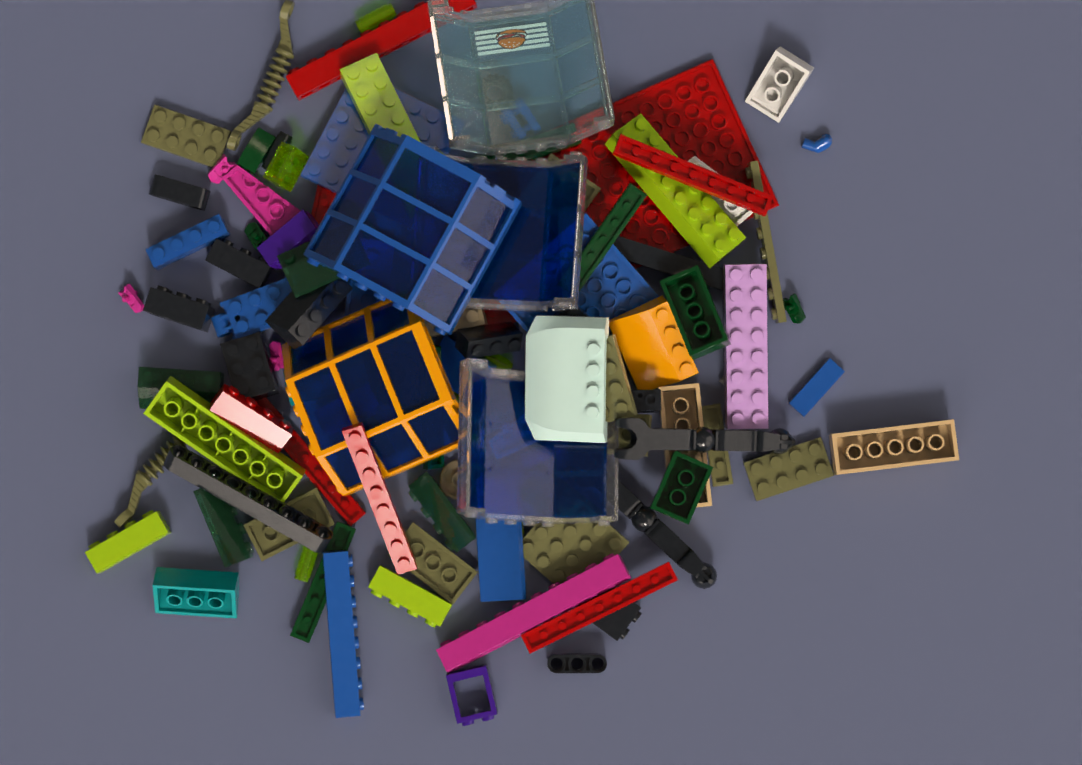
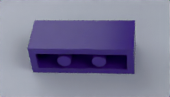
(291, 235)

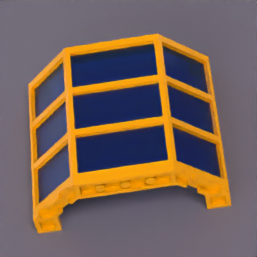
(375, 372)

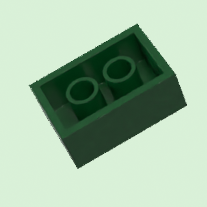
(681, 487)

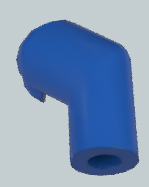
(818, 145)

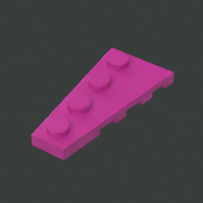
(264, 204)

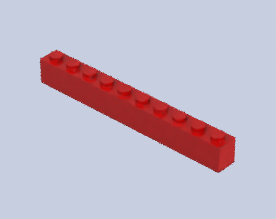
(383, 41)

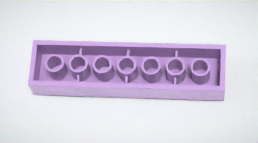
(748, 354)

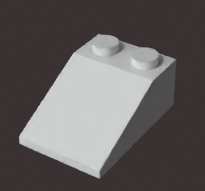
(779, 84)

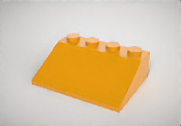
(652, 345)

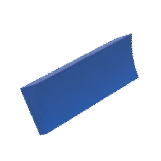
(500, 561)

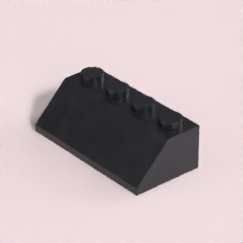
(301, 316)

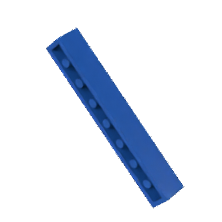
(341, 633)

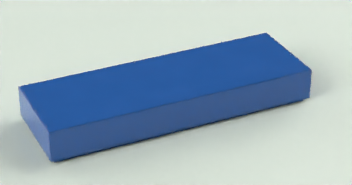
(816, 387)

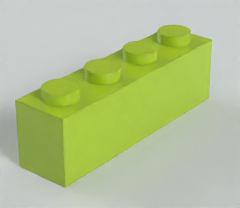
(127, 542)
(409, 595)

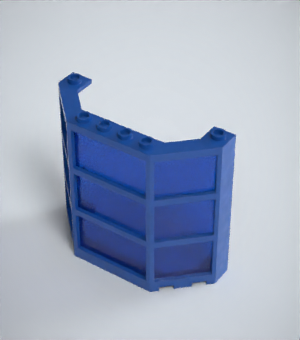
(413, 228)

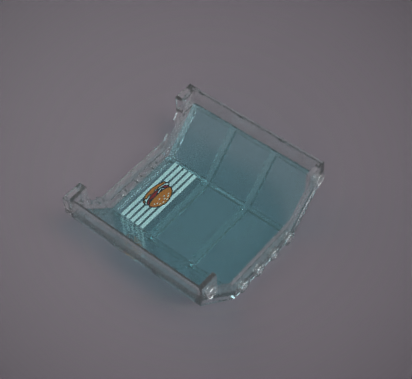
(520, 75)

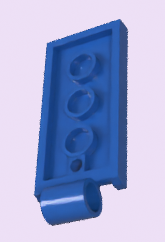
(252, 308)

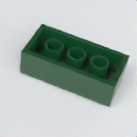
(695, 312)

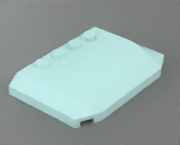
(566, 378)

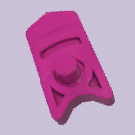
(220, 169)
(130, 296)
(276, 356)

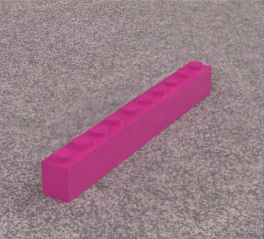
(535, 612)

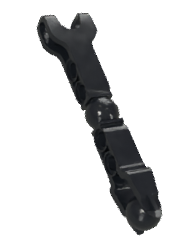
(699, 439)
(646, 521)

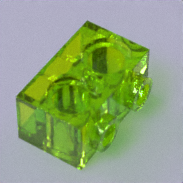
(286, 166)

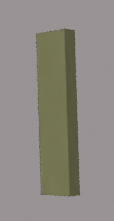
(719, 460)

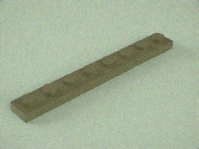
(767, 251)

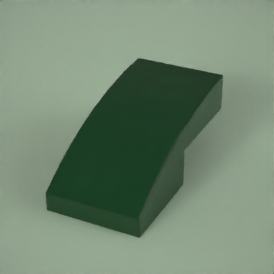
(256, 150)

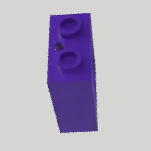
(465, 674)

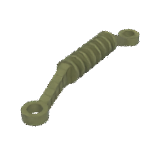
(262, 108)
(143, 480)

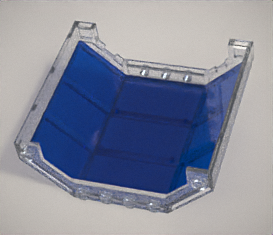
(543, 248)
(520, 478)

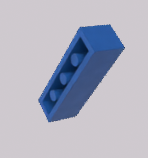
(187, 242)

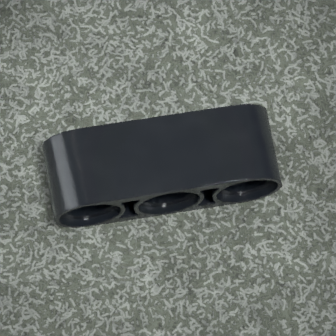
(179, 192)
(587, 659)

